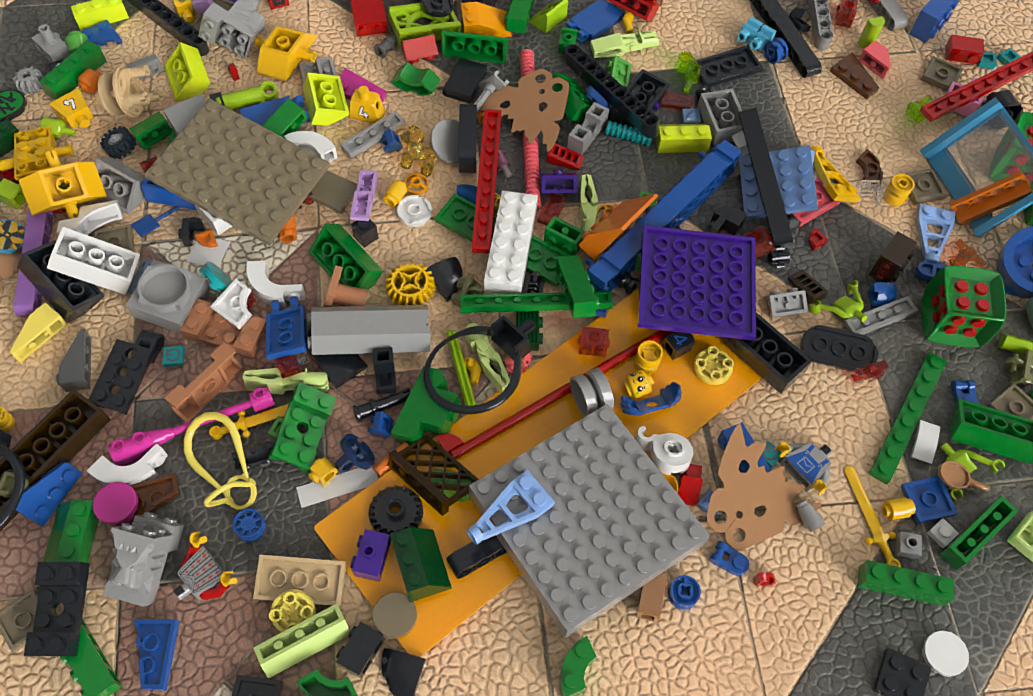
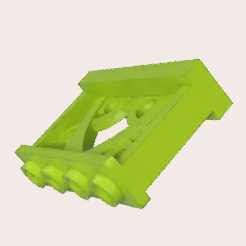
(410, 13)

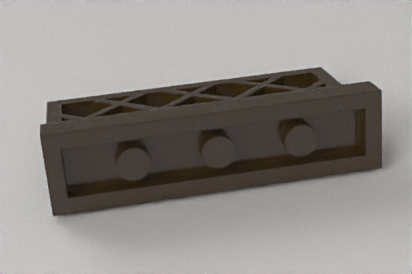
(417, 480)

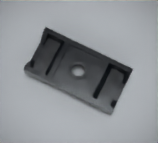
(52, 632)

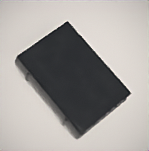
(464, 80)

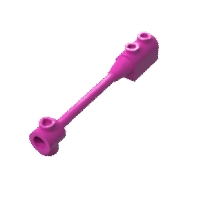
(135, 447)

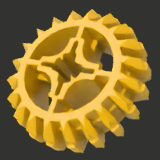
(410, 278)

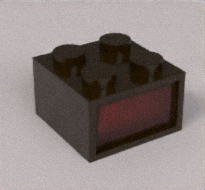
(893, 259)

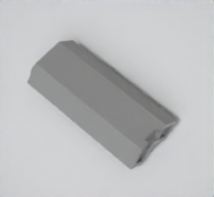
(368, 328)

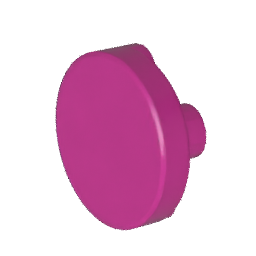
(115, 503)

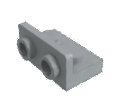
(151, 61)
(786, 303)

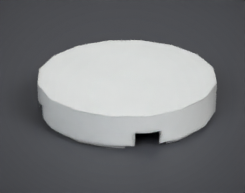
(414, 211)
(945, 653)

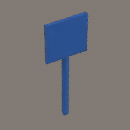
(148, 223)

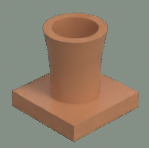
(343, 294)

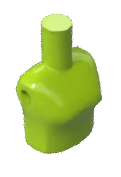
(57, 126)

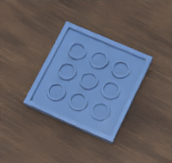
(794, 177)

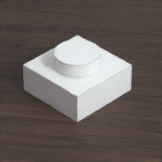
(942, 533)

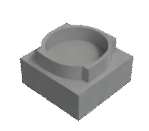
(166, 295)

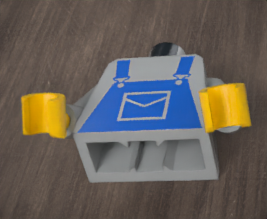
(807, 464)

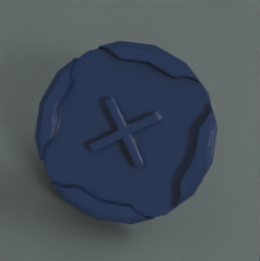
(354, 454)

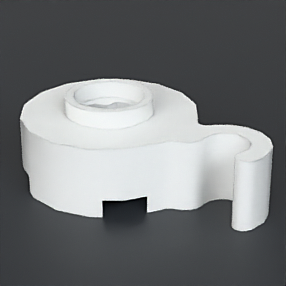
(668, 451)

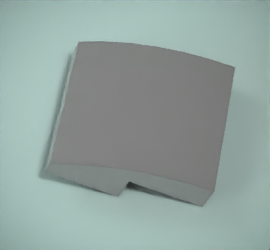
(322, 65)

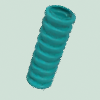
(626, 133)

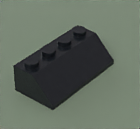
(65, 293)

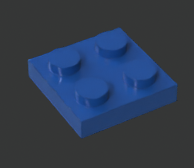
(930, 499)

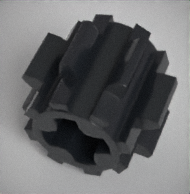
(779, 257)

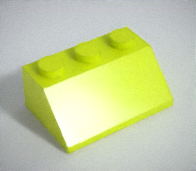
(97, 11)
(186, 72)
(325, 99)
(683, 138)

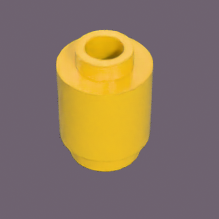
(395, 193)
(898, 508)

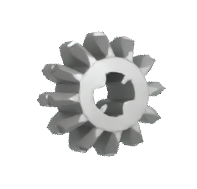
(28, 80)

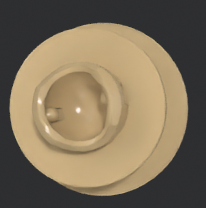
(123, 91)

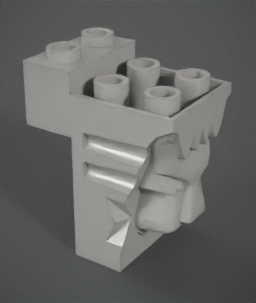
(233, 28)
(141, 557)

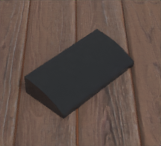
(646, 89)
(339, 367)

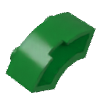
(415, 80)
(574, 667)
(317, 685)

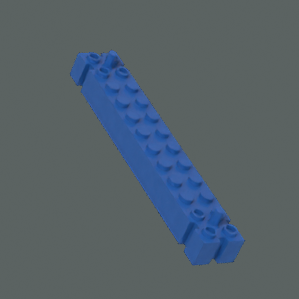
(668, 213)

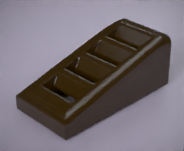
(820, 291)

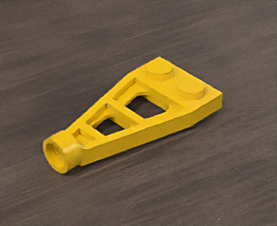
(839, 192)

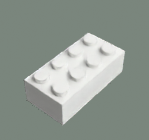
(93, 260)

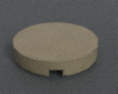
(394, 615)

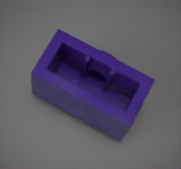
(558, 182)
(371, 555)

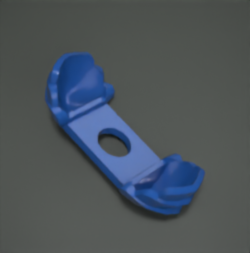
(668, 398)

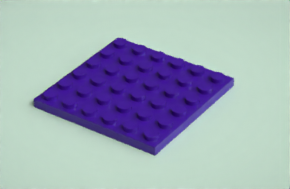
(697, 283)

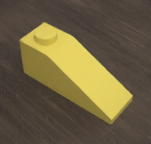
(36, 331)

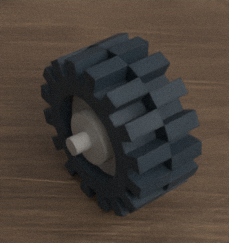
(118, 142)

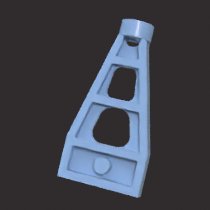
(938, 217)
(529, 491)

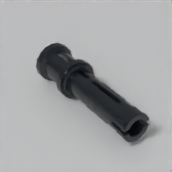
(369, 409)

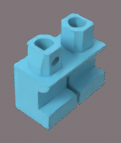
(755, 34)

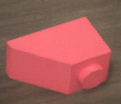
(876, 58)

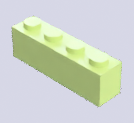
(301, 641)

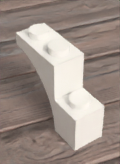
(92, 217)

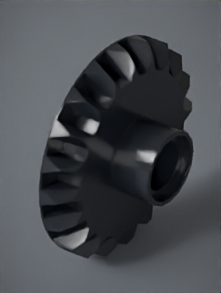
(402, 497)

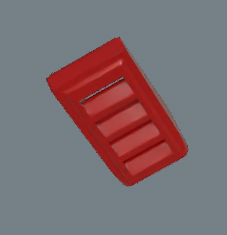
(563, 162)

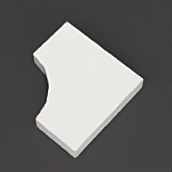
(233, 304)

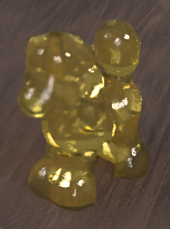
(416, 151)

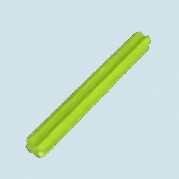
(461, 371)

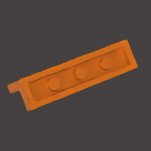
(991, 199)

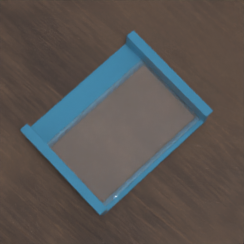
(979, 153)

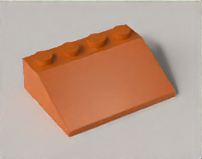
(613, 224)

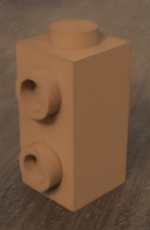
(651, 599)

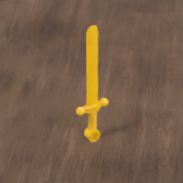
(244, 423)
(879, 536)

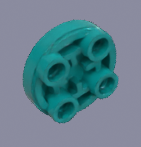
(217, 276)

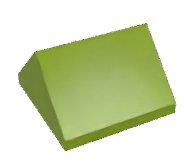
(550, 16)

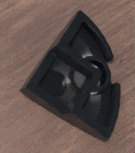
(446, 276)
(401, 671)

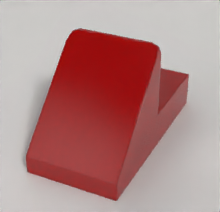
(690, 485)

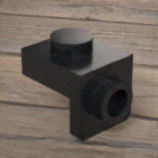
(795, 16)
(187, 229)

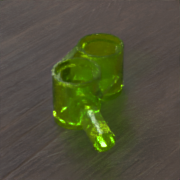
(689, 66)
(914, 107)

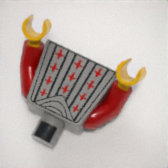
(202, 573)

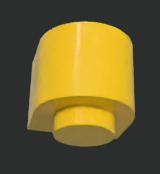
(322, 471)

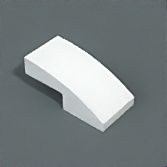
(925, 442)

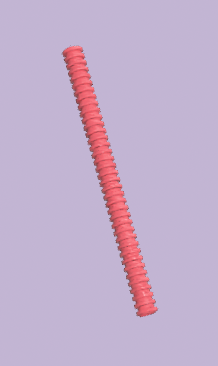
(530, 154)

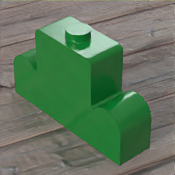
(423, 413)

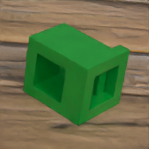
(567, 37)

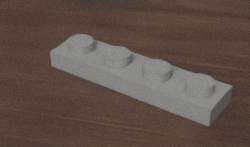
(372, 134)
(882, 316)

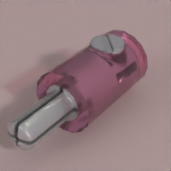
(503, 164)

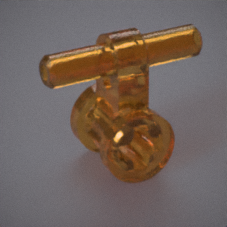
(965, 255)

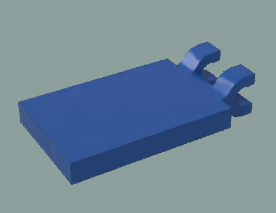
(595, 20)
(261, 112)
(285, 330)

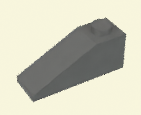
(76, 365)

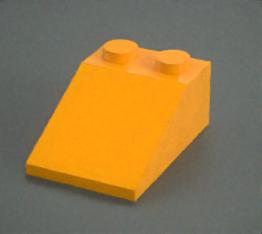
(483, 20)

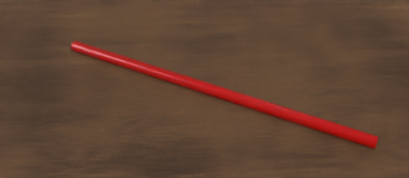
(549, 399)

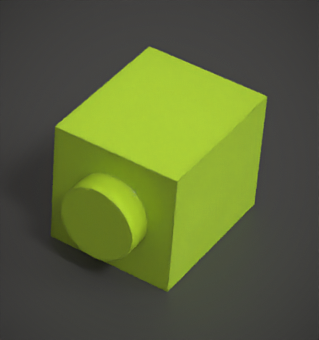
(11, 194)

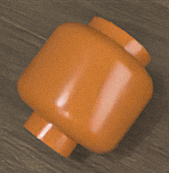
(89, 81)

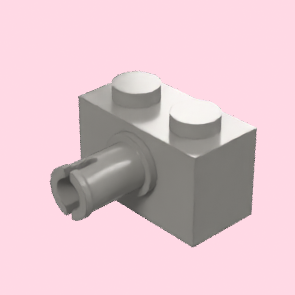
(50, 44)

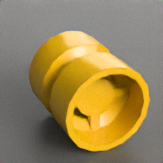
(898, 189)
(648, 357)

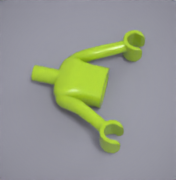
(844, 306)
(963, 457)

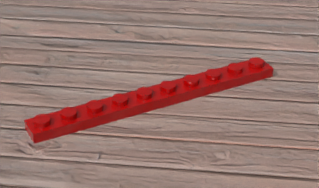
(978, 88)
(486, 182)

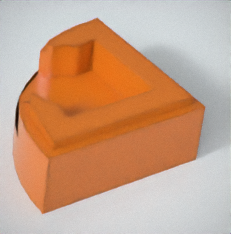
(206, 239)

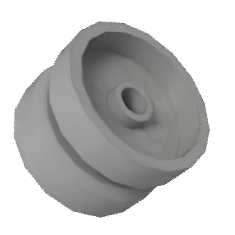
(591, 391)

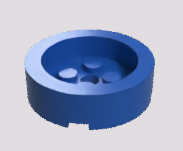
(1016, 263)

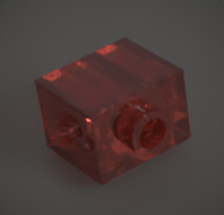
(846, 13)
(593, 341)

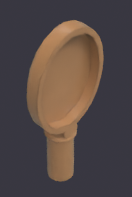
(958, 477)

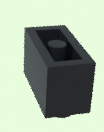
(360, 649)

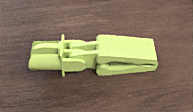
(619, 43)
(587, 209)
(488, 356)
(271, 378)

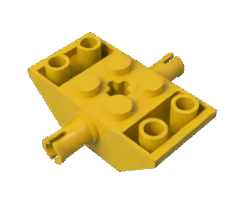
(284, 51)
(30, 150)
(44, 192)

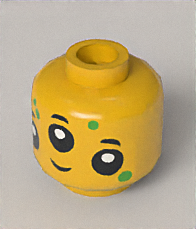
(638, 383)

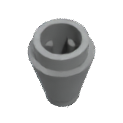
(809, 515)

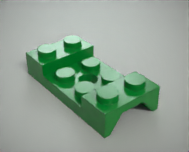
(311, 409)

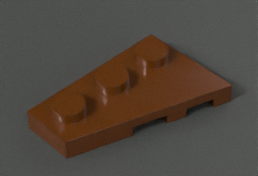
(855, 76)
(155, 493)

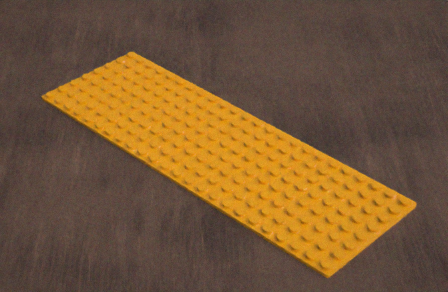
(448, 609)

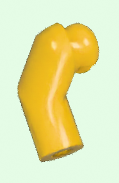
(627, 20)
(474, 368)

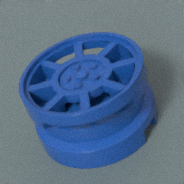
(774, 50)
(249, 526)
(684, 592)

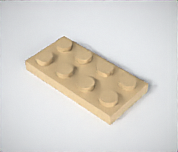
(316, 577)

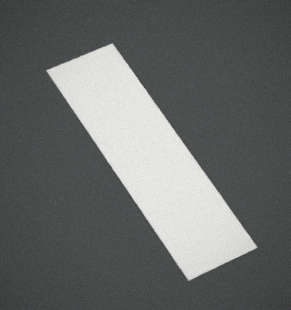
(339, 485)

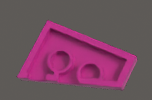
(352, 81)

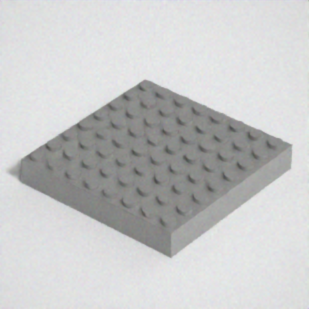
(610, 520)

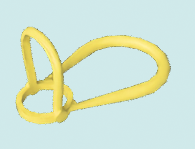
(225, 489)

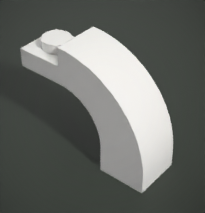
(314, 143)
(266, 290)
(141, 471)

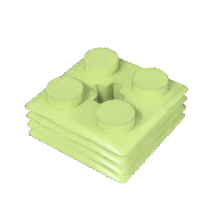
(1023, 536)

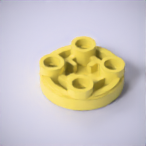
(713, 366)
(291, 609)

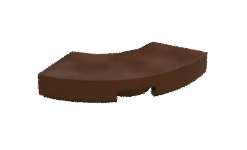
(870, 166)

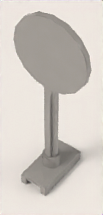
(445, 134)

